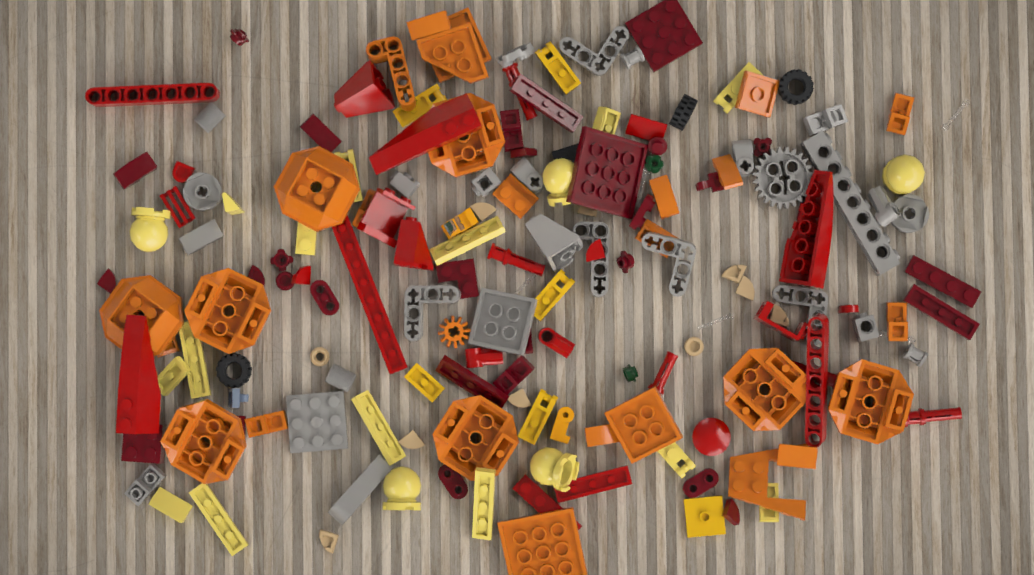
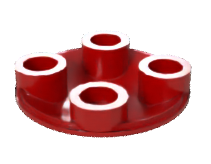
(711, 436)

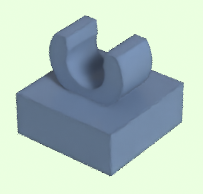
(235, 398)

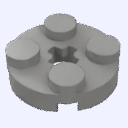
(521, 52)
(208, 182)
(920, 211)

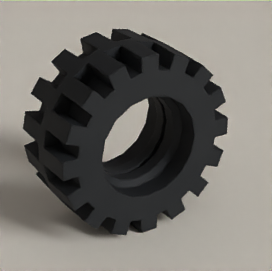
(795, 75)
(683, 112)
(222, 366)

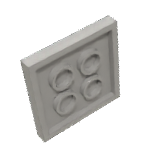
(502, 321)
(317, 422)

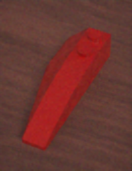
(430, 131)
(809, 245)
(138, 381)

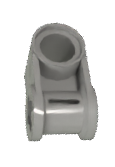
(743, 153)
(526, 173)

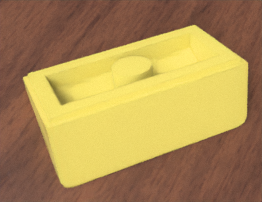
(606, 120)
(231, 205)
(170, 505)

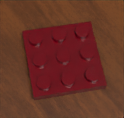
(663, 34)

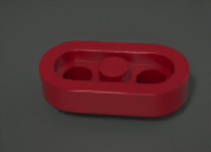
(646, 205)
(325, 297)
(453, 481)
(700, 482)

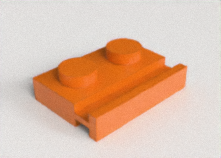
(515, 196)

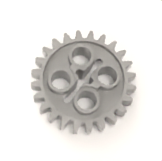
(765, 179)

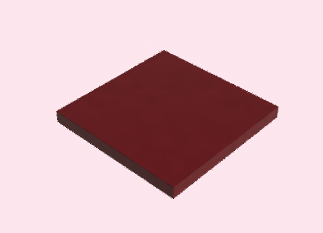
(607, 173)

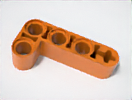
(398, 74)

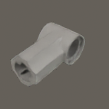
(885, 209)

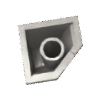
(554, 241)

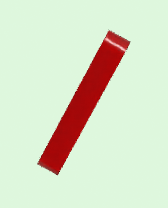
(143, 94)
(813, 389)

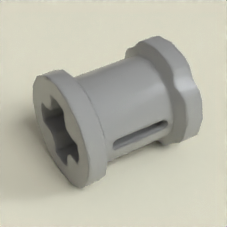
(632, 57)
(915, 355)

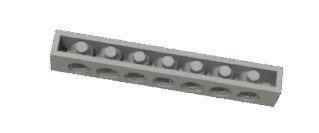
(859, 231)

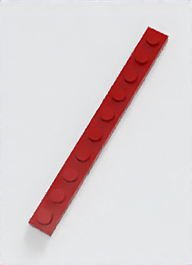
(369, 296)

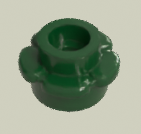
(650, 167)
(630, 373)

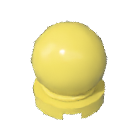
(903, 174)
(557, 180)
(149, 229)
(554, 468)
(401, 489)

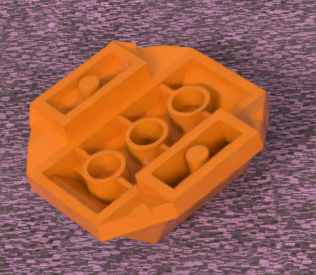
(480, 147)
(323, 208)
(148, 296)
(208, 305)
(785, 386)
(890, 402)
(471, 416)
(189, 451)

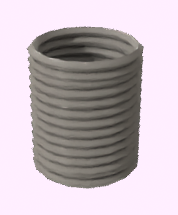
(209, 117)
(340, 378)

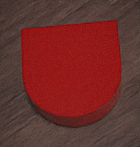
(182, 172)
(848, 309)

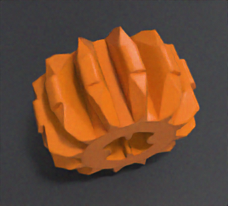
(452, 325)

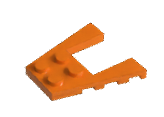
(750, 483)

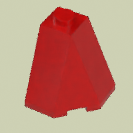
(364, 93)
(412, 246)

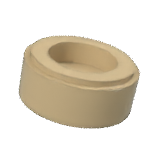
(693, 346)

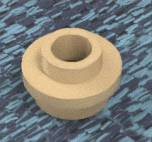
(313, 356)

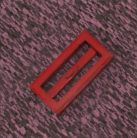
(170, 193)

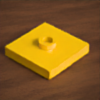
(704, 516)

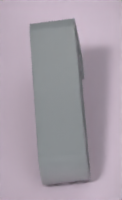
(591, 235)
(360, 489)

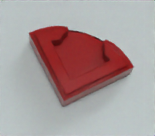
(595, 251)
(302, 276)

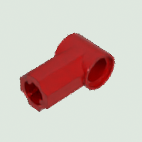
(557, 343)
(479, 357)

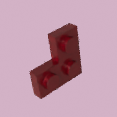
(460, 271)

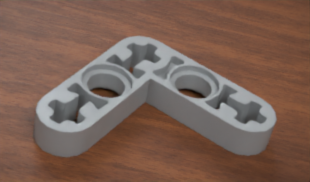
(593, 57)
(676, 252)
(423, 298)
(813, 307)

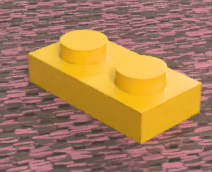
(424, 382)

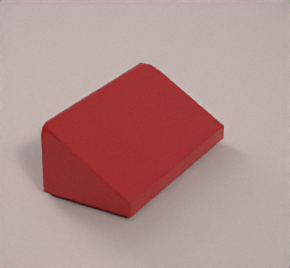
(645, 128)

